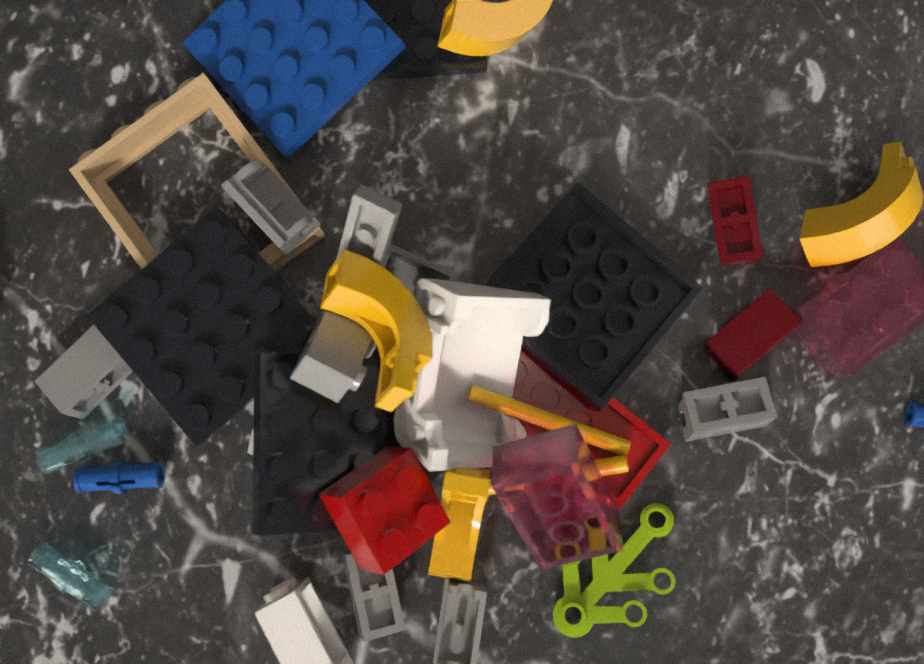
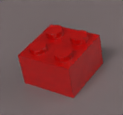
(385, 509)

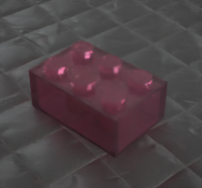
(863, 309)
(556, 497)

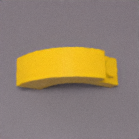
(488, 27)
(869, 221)
(389, 314)
(463, 501)

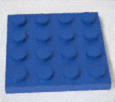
(293, 60)

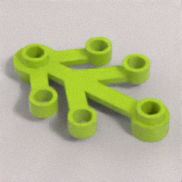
(609, 578)

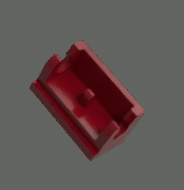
(735, 221)
(752, 335)

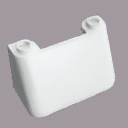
(474, 342)

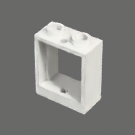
(300, 625)

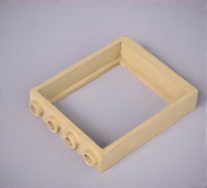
(136, 140)

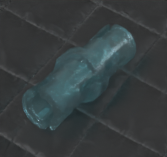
(80, 446)
(70, 576)

